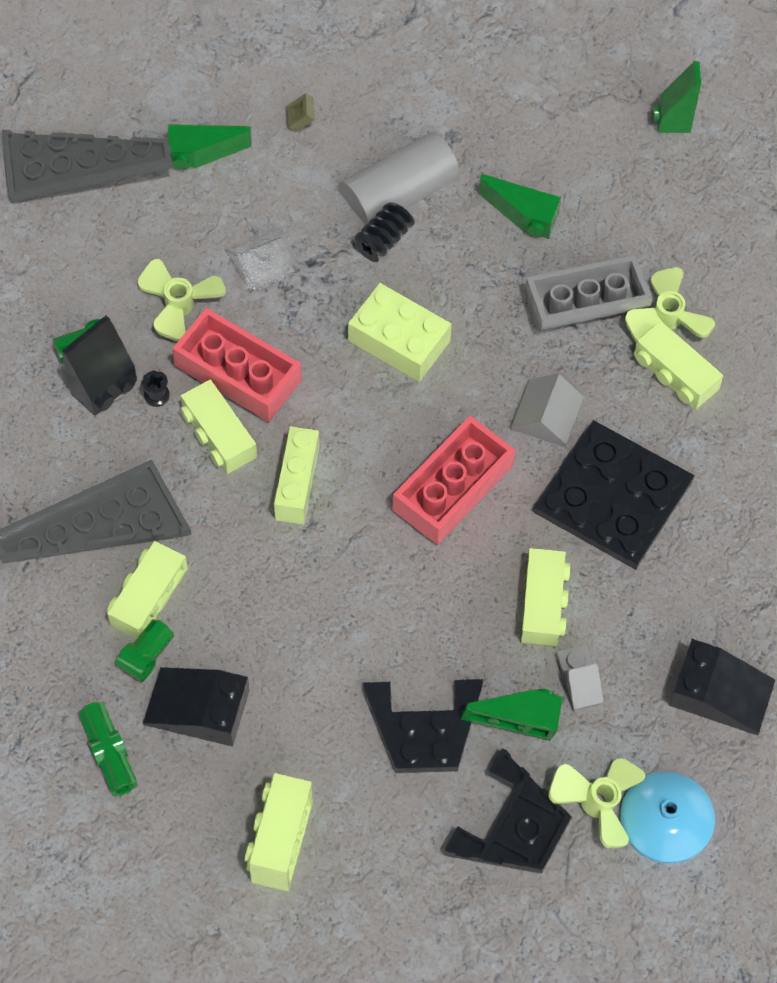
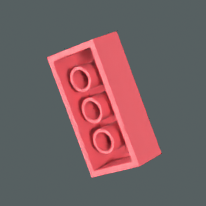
(237, 364)
(453, 480)

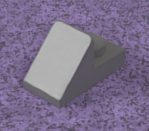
(580, 677)

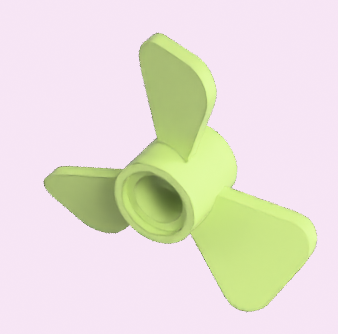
(157, 281)
(666, 286)
(572, 787)

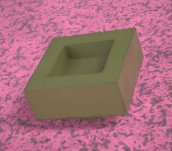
(300, 112)

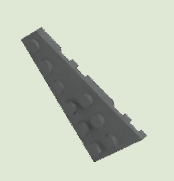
(72, 161)
(110, 514)

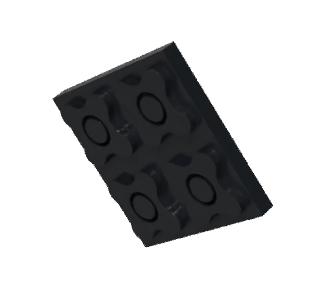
(614, 494)

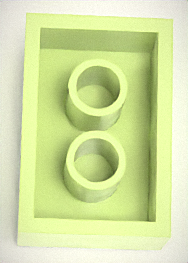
(399, 332)
(279, 831)

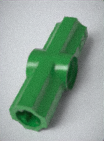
(108, 748)

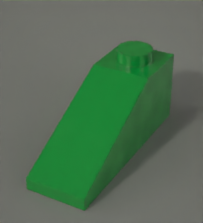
(679, 102)
(203, 144)
(525, 207)
(525, 712)

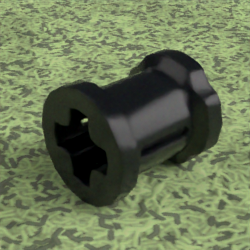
(155, 388)

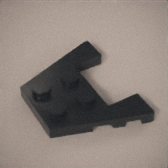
(423, 738)
(526, 829)

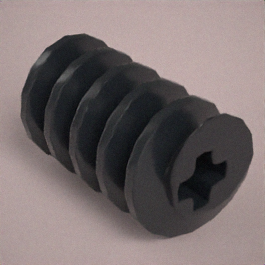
(383, 230)

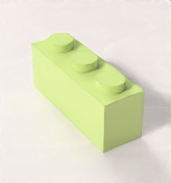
(678, 365)
(218, 427)
(297, 475)
(147, 589)
(545, 597)

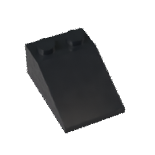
(99, 367)
(722, 688)
(198, 703)

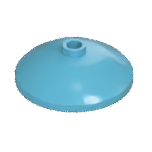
(664, 835)

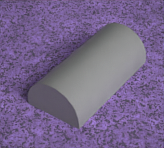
(401, 177)
(587, 292)

